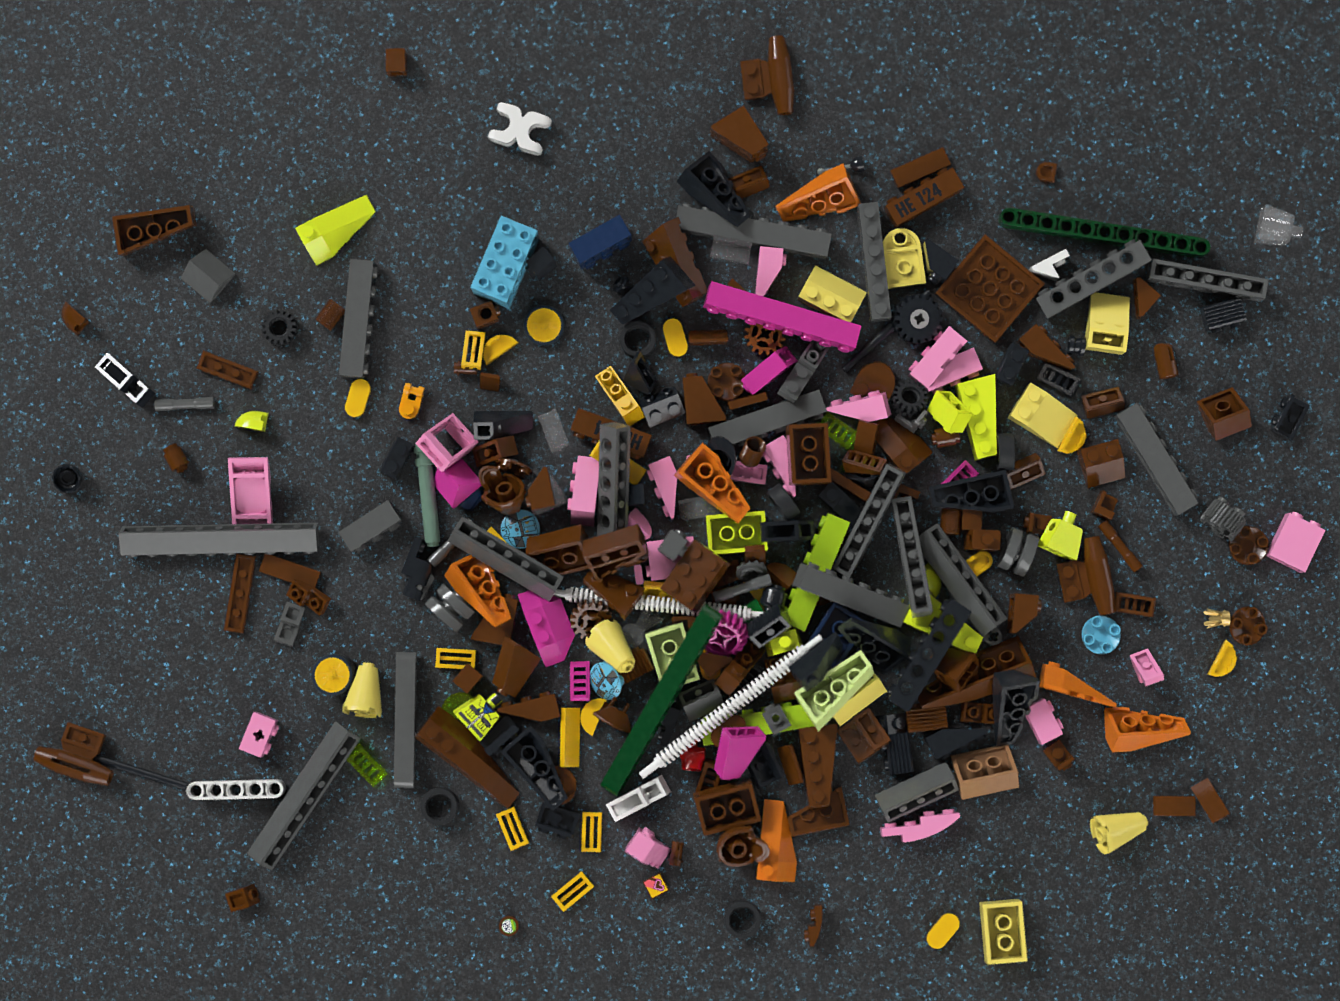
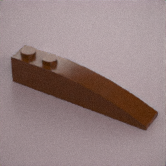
(994, 659)
(464, 752)

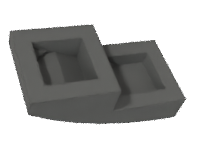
(290, 624)

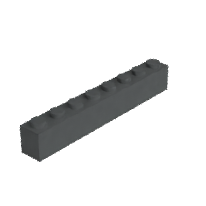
(760, 232)
(303, 795)

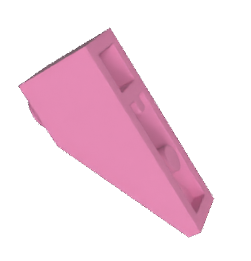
(769, 267)

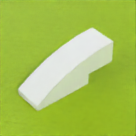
(638, 798)

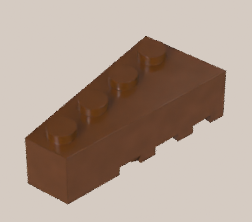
(148, 227)
(670, 241)
(818, 762)

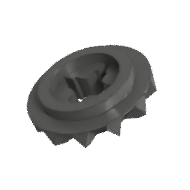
(755, 570)

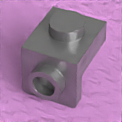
(913, 422)

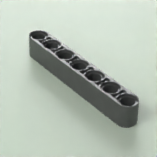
(405, 720)

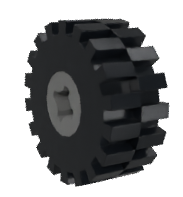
(907, 316)

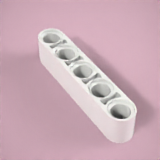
(226, 789)

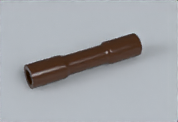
(1128, 556)

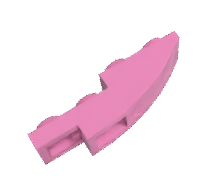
(928, 825)

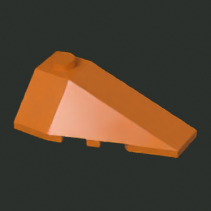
(824, 194)
(708, 479)
(479, 587)
(1062, 681)
(1134, 730)
(775, 832)

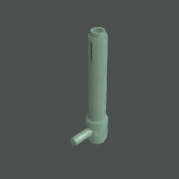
(428, 497)

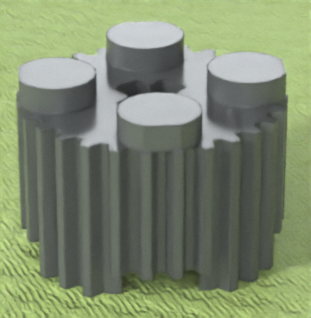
(1224, 519)

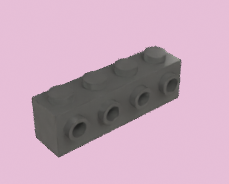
(916, 792)

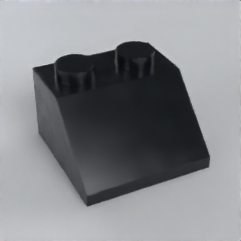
(937, 262)

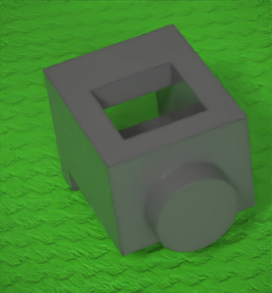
(778, 726)

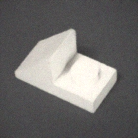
(1045, 267)

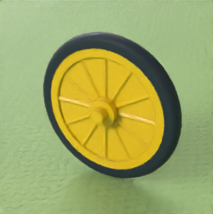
(544, 325)
(332, 675)

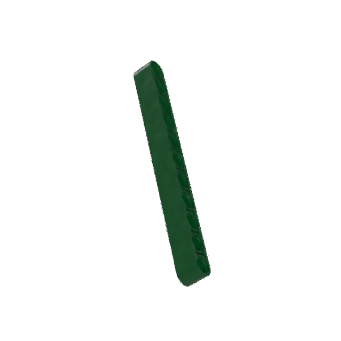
(1094, 232)
(661, 700)

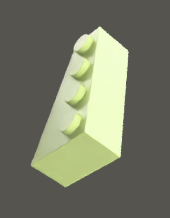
(835, 689)

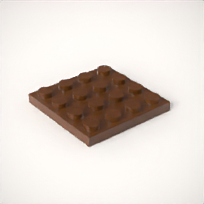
(989, 288)

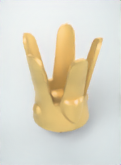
(1217, 618)

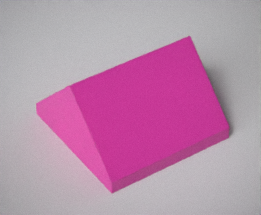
(456, 483)

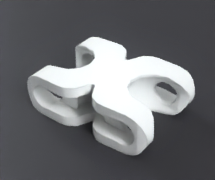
(519, 129)

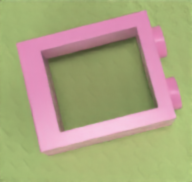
(437, 452)

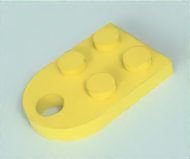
(903, 260)

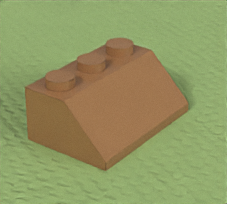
(985, 771)

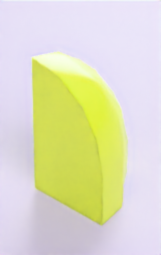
(253, 420)
(933, 580)

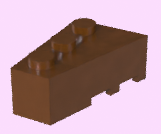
(613, 550)

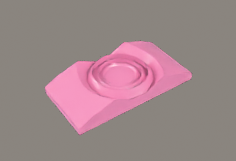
(250, 490)

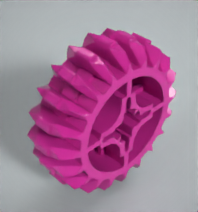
(721, 640)

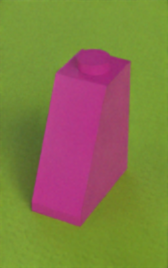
(768, 370)
(737, 750)

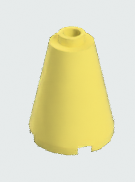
(611, 645)
(364, 693)
(1116, 829)

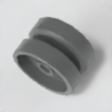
(1018, 552)
(450, 607)

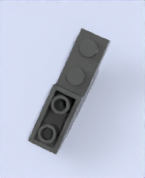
(803, 371)

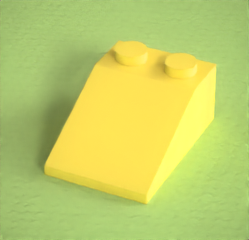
(1042, 415)

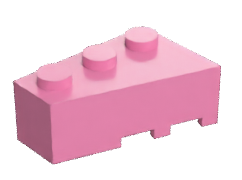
(936, 357)
(584, 491)
(647, 848)

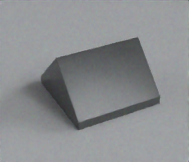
(207, 275)

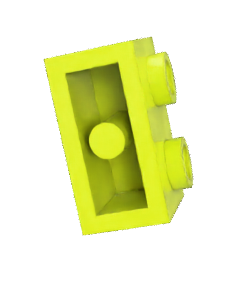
(949, 412)

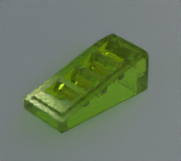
(848, 429)
(365, 754)

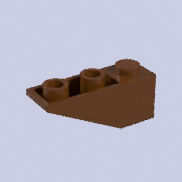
(1044, 349)
(739, 667)
(536, 709)

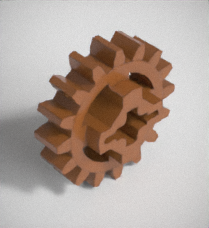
(771, 346)

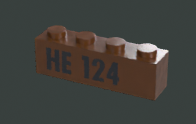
(924, 197)
(588, 425)

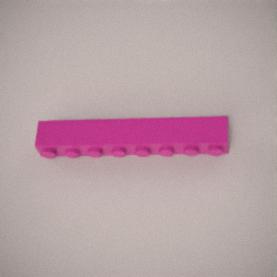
(781, 316)

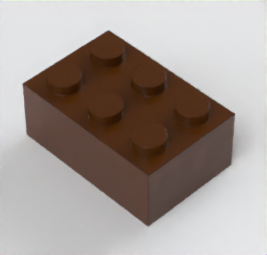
(808, 454)
(695, 576)
(726, 806)

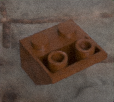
(784, 688)

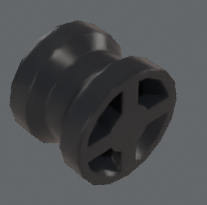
(1076, 345)

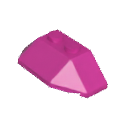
(548, 626)

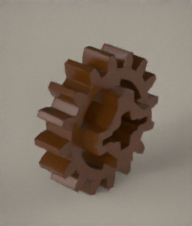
(591, 615)

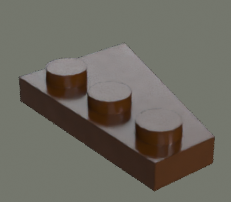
(616, 591)
(820, 819)

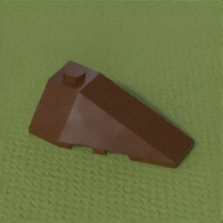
(900, 445)

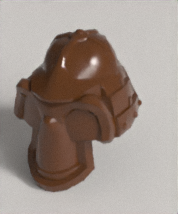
(501, 492)
(740, 847)

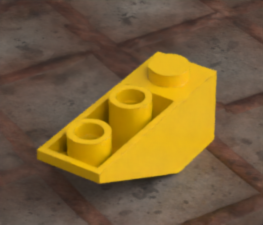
(620, 396)

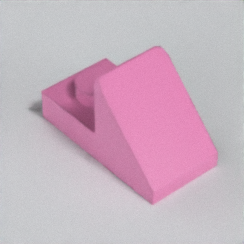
(1146, 667)

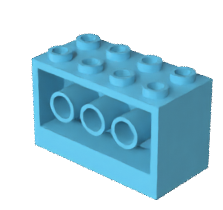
(505, 262)

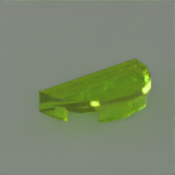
(454, 701)

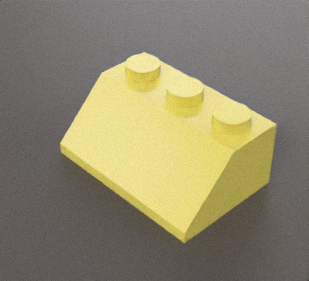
(831, 295)
(862, 698)

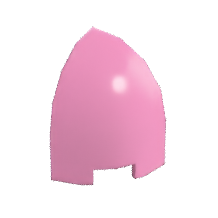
(637, 517)

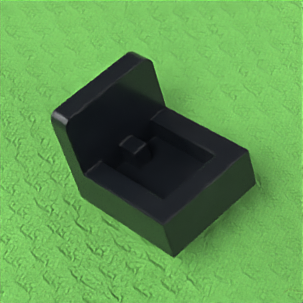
(893, 723)

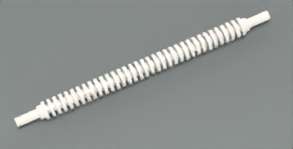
(570, 594)
(660, 760)

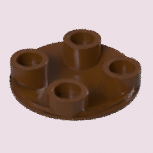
(726, 381)
(513, 466)
(1249, 546)
(1247, 625)

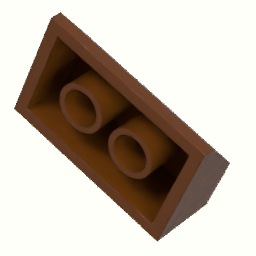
(559, 549)

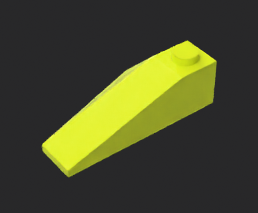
(333, 229)

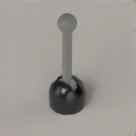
(856, 165)

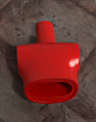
(693, 758)

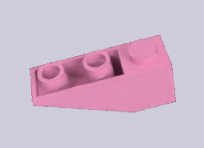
(961, 366)
(867, 408)
(777, 454)
(663, 474)

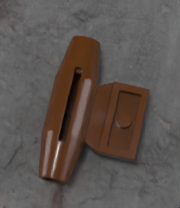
(769, 77)
(1089, 577)
(76, 756)

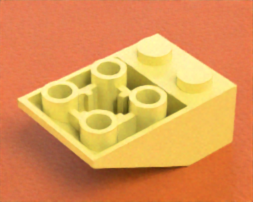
(1107, 323)

